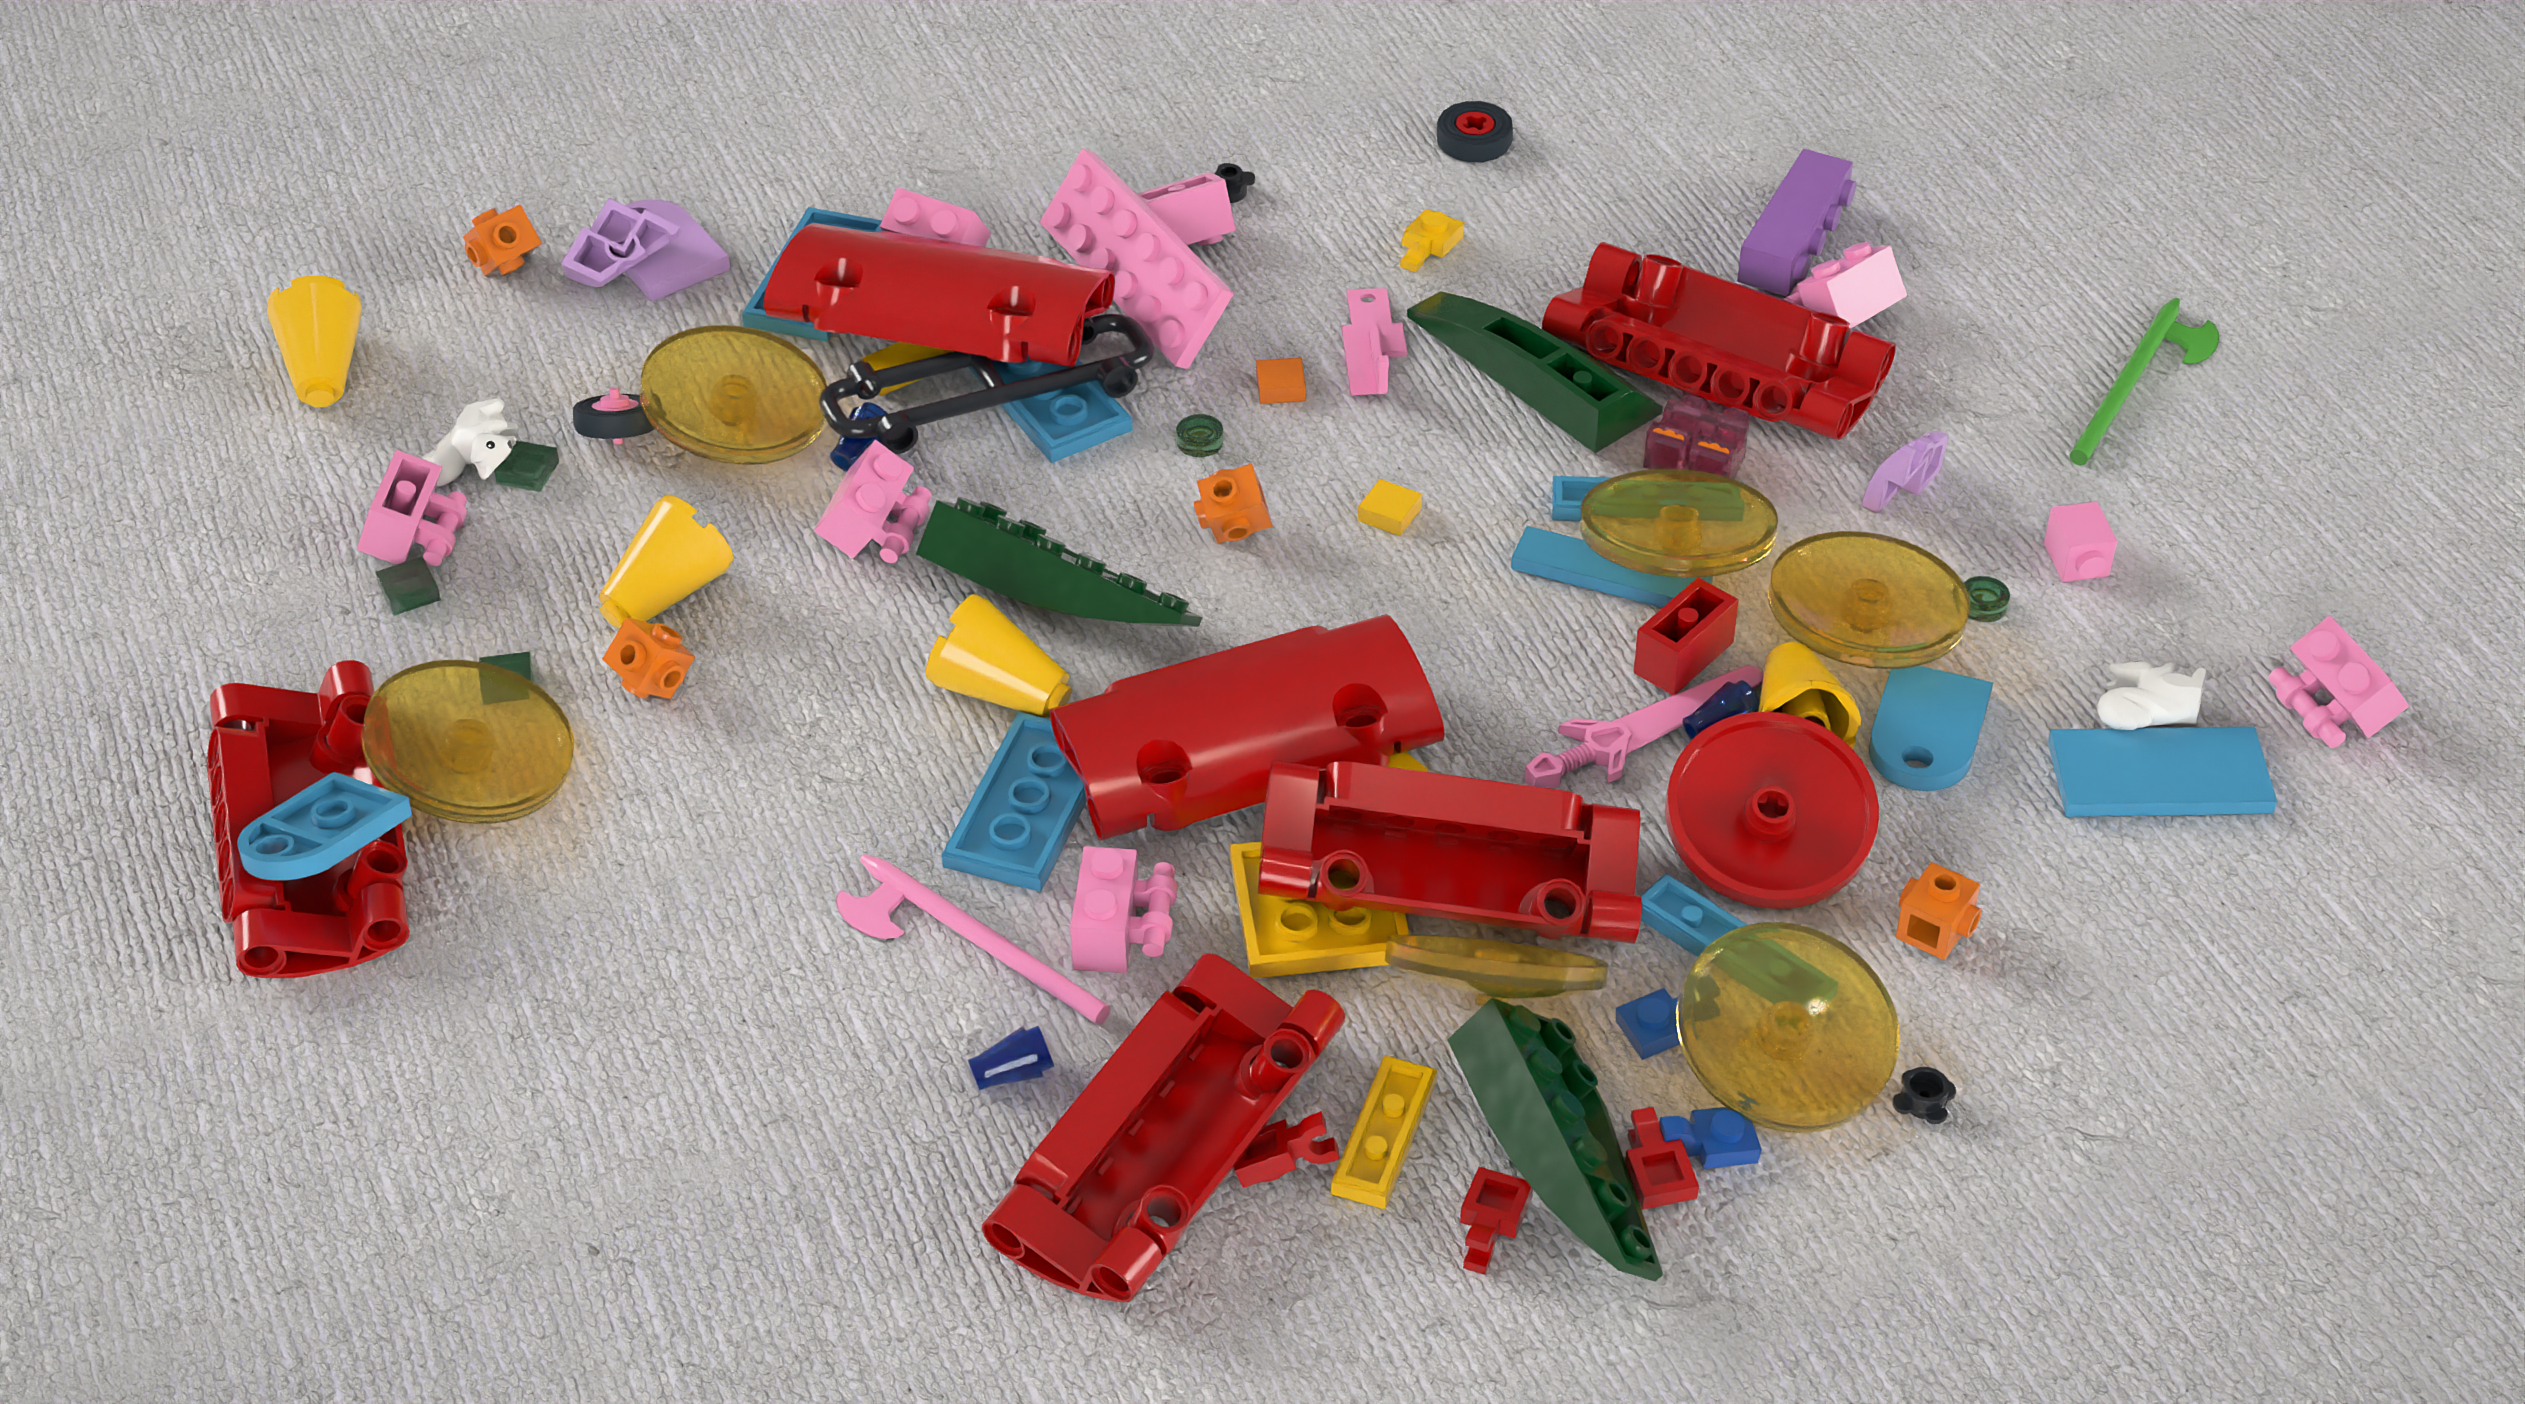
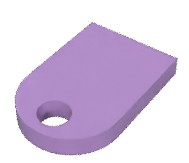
(682, 261)

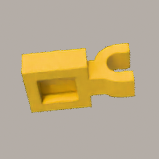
(1430, 234)

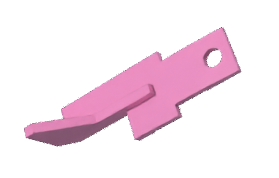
(1370, 341)

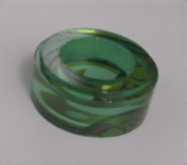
(1199, 435)
(1987, 598)

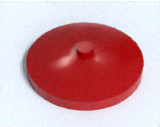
(1771, 810)

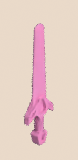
(1610, 742)

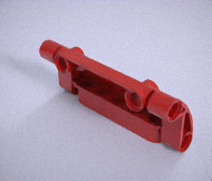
(937, 293)
(1722, 341)
(1206, 729)
(261, 754)
(1451, 849)
(1159, 1130)

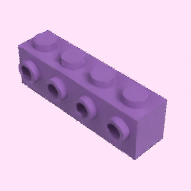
(1796, 222)

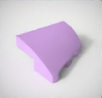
(616, 243)
(1906, 468)

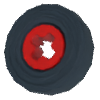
(1474, 131)

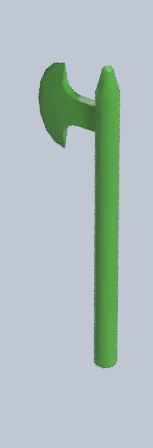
(2198, 345)

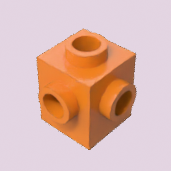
(501, 240)
(1232, 504)
(658, 661)
(1941, 900)

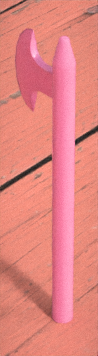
(873, 913)

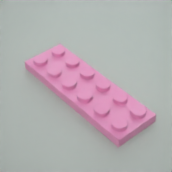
(1154, 270)

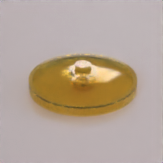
(733, 394)
(1678, 523)
(1868, 600)
(467, 741)
(1496, 967)
(1787, 1027)

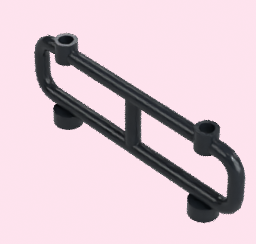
(898, 429)

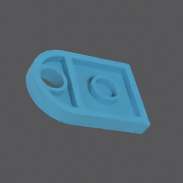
(1929, 720)
(319, 828)

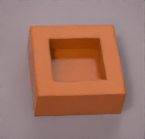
(1280, 380)

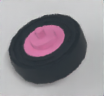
(611, 417)

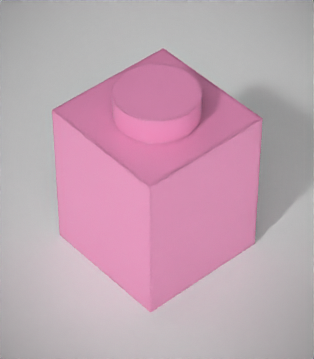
(2080, 541)

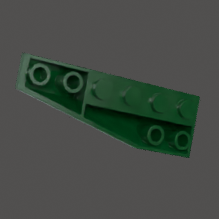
(1539, 369)
(1039, 570)
(1555, 1128)

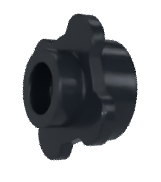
(1235, 180)
(1924, 1094)

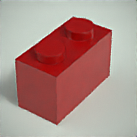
(1685, 636)

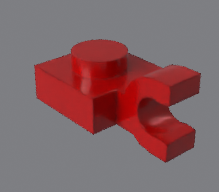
(1279, 1146)
(1657, 1167)
(1492, 1207)

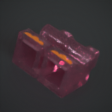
(1697, 438)

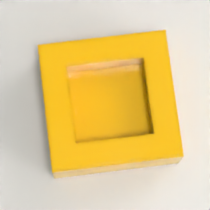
(1390, 507)

